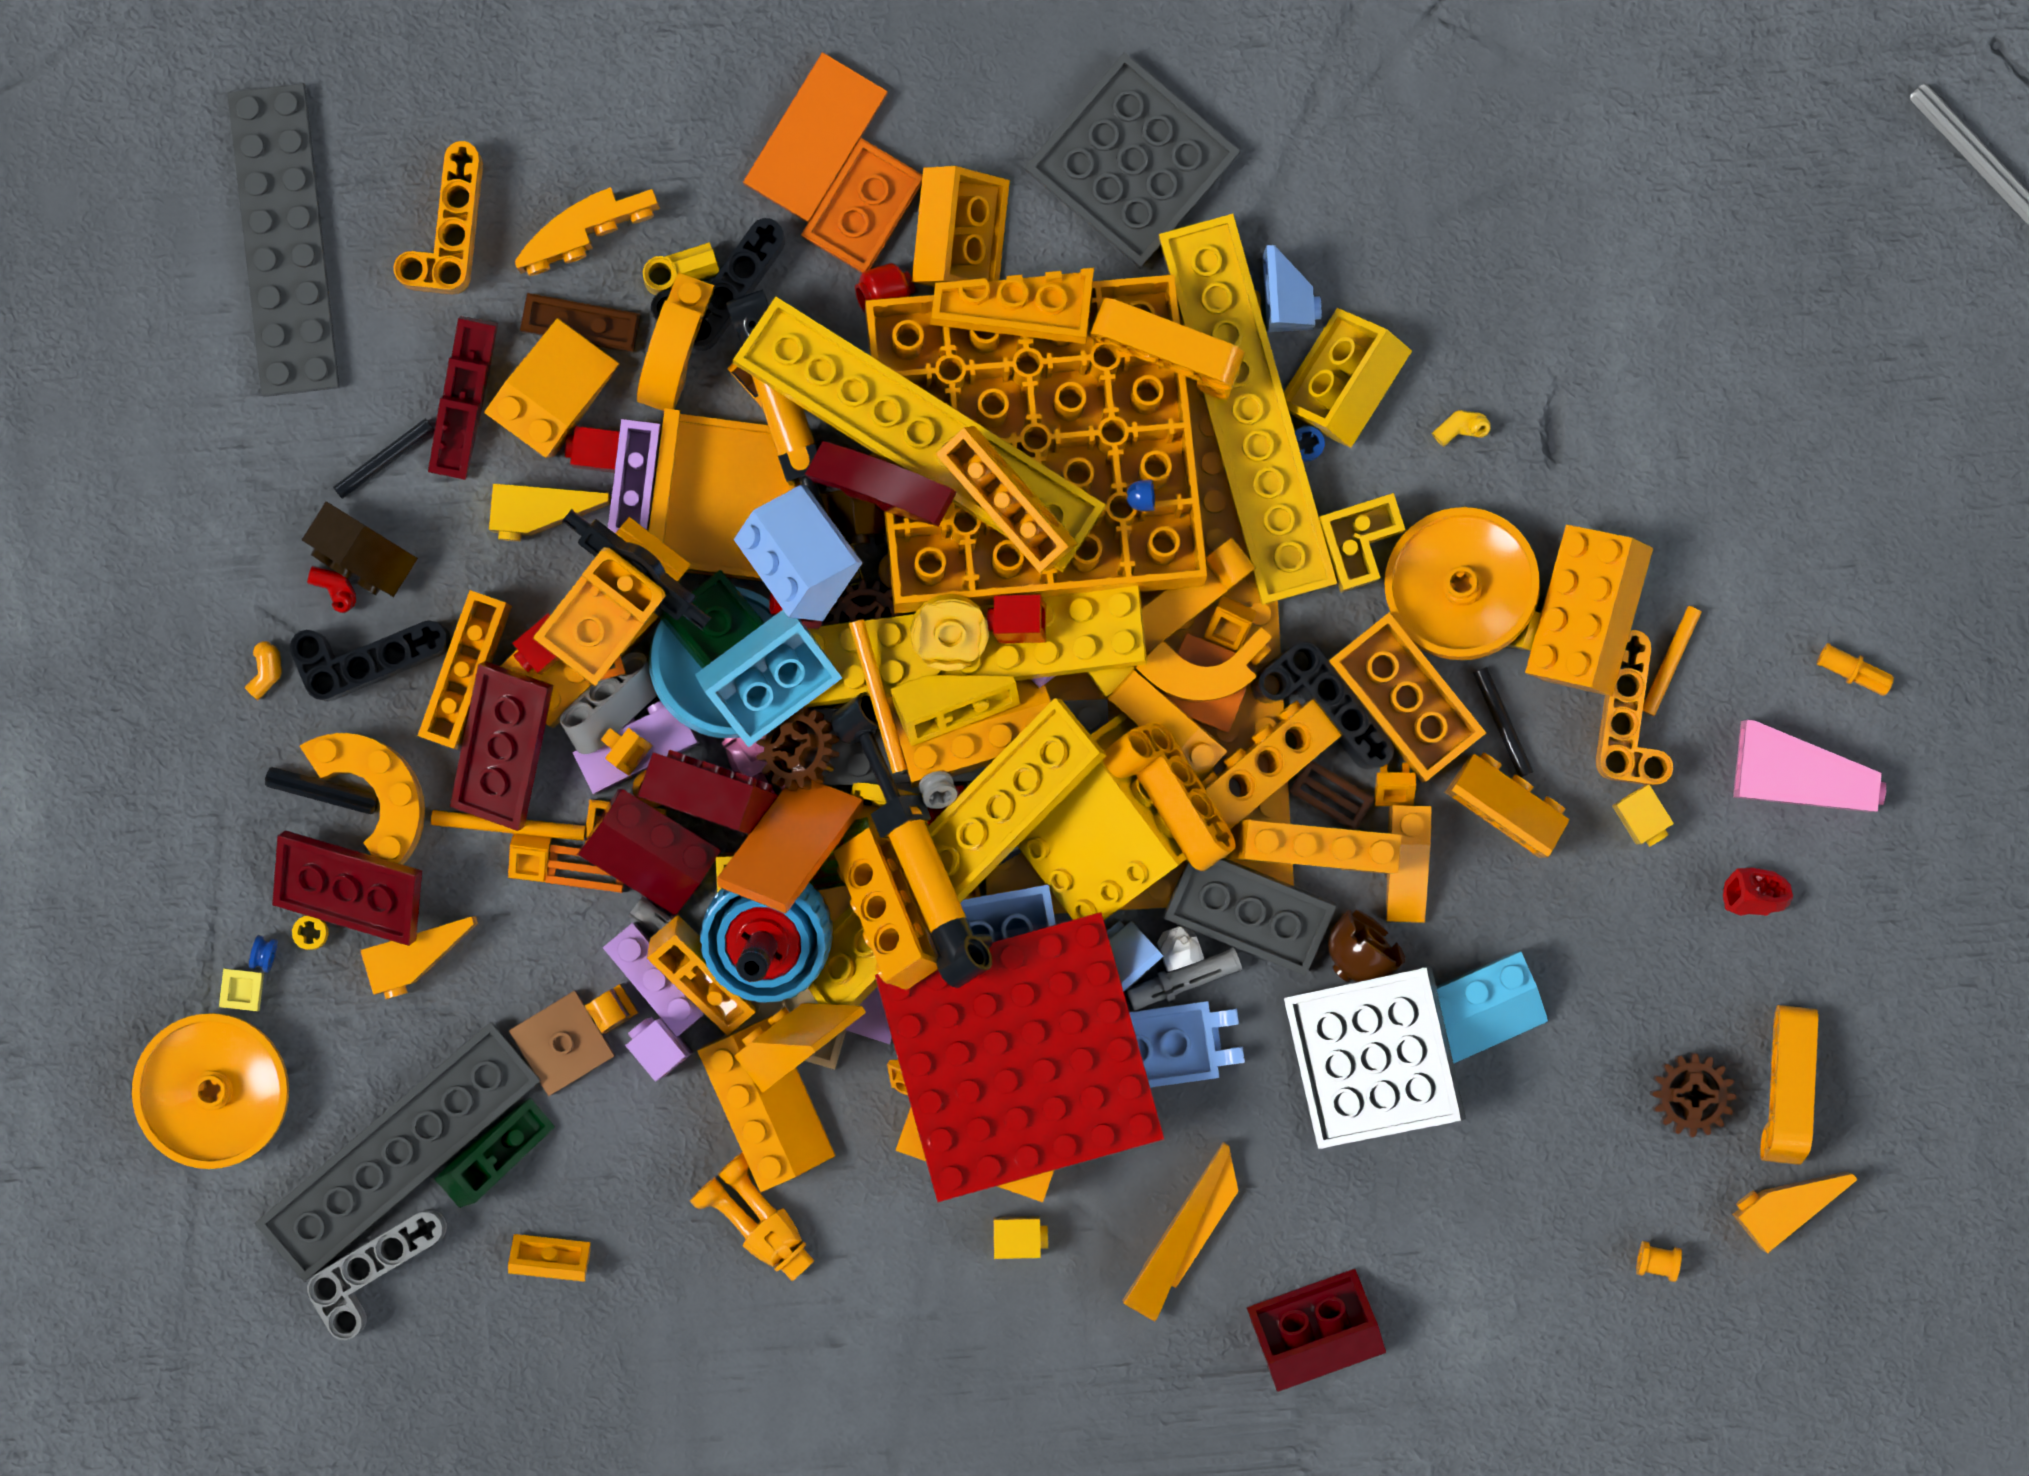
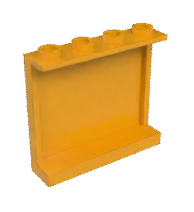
(708, 486)

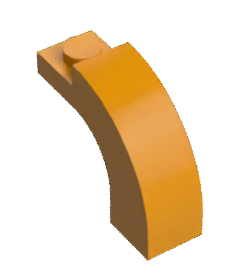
(672, 343)
(1202, 684)

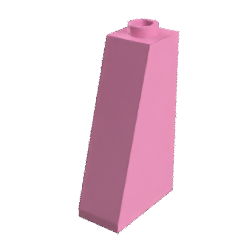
(1795, 772)

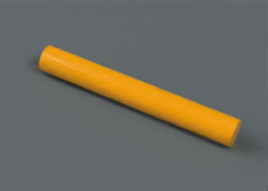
(1671, 660)

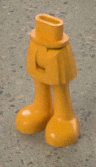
(774, 1237)

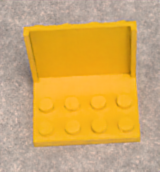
(1102, 839)

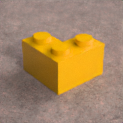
(1349, 539)

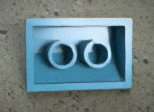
(768, 677)
(1490, 1005)

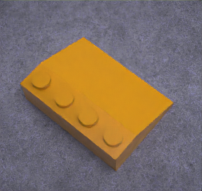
(973, 744)

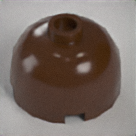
(1361, 949)

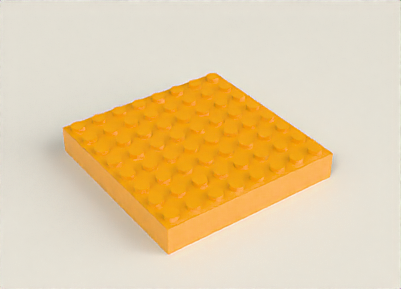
(1078, 412)

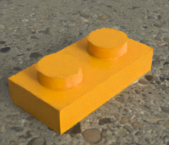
(549, 1257)

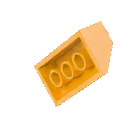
(773, 1128)

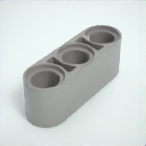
(609, 704)

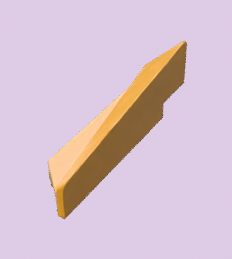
(1184, 1236)

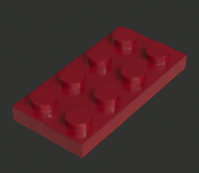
(501, 745)
(347, 887)

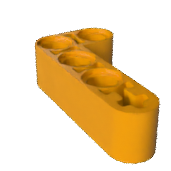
(448, 218)
(1169, 346)
(1177, 607)
(1632, 708)
(1174, 790)
(1792, 1086)

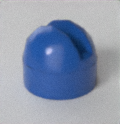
(1141, 495)

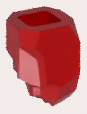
(1756, 892)

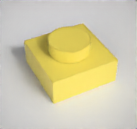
(241, 989)

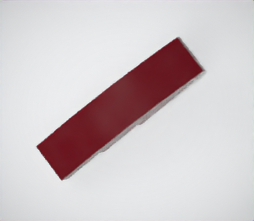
(462, 397)
(881, 483)

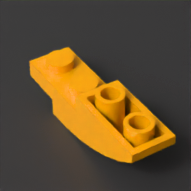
(568, 232)

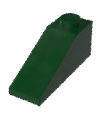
(494, 1154)

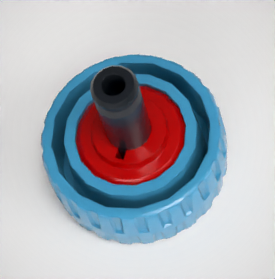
(763, 950)

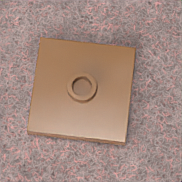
(562, 1043)

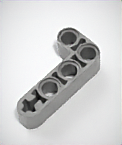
(379, 1264)

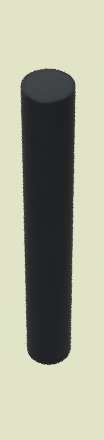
(383, 458)
(1503, 722)

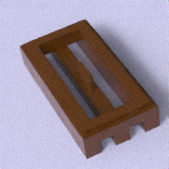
(1359, 811)

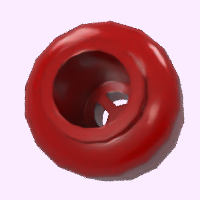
(883, 283)

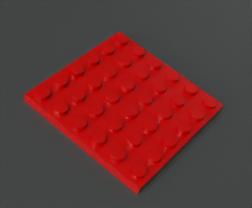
(1023, 1061)

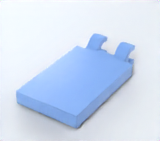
(1184, 1042)

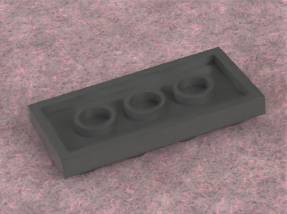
(1251, 913)

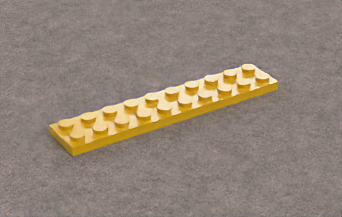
(891, 413)
(1254, 422)
(1081, 636)
(977, 832)

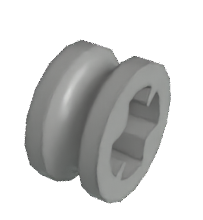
(938, 789)

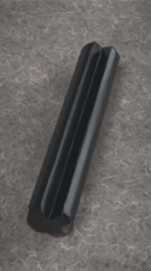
(321, 790)

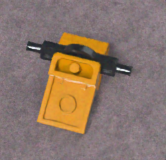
(615, 596)

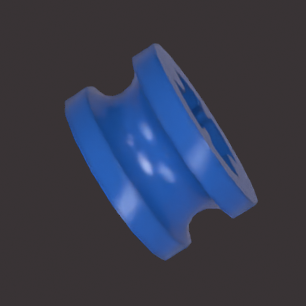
(1317, 449)
(263, 953)

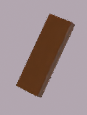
(598, 324)

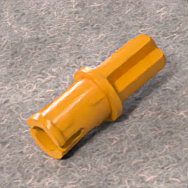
(1855, 670)

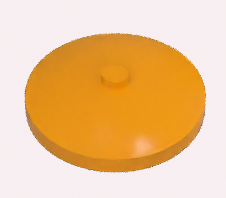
(1462, 583)
(210, 1091)

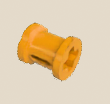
(1659, 1261)

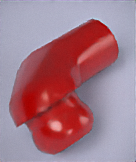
(337, 586)

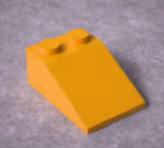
(552, 388)
(792, 1039)

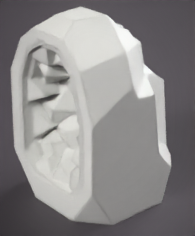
(1179, 948)

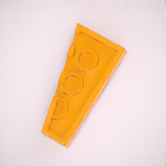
(1033, 307)

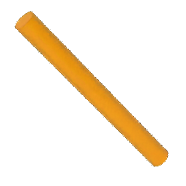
(878, 696)
(532, 827)

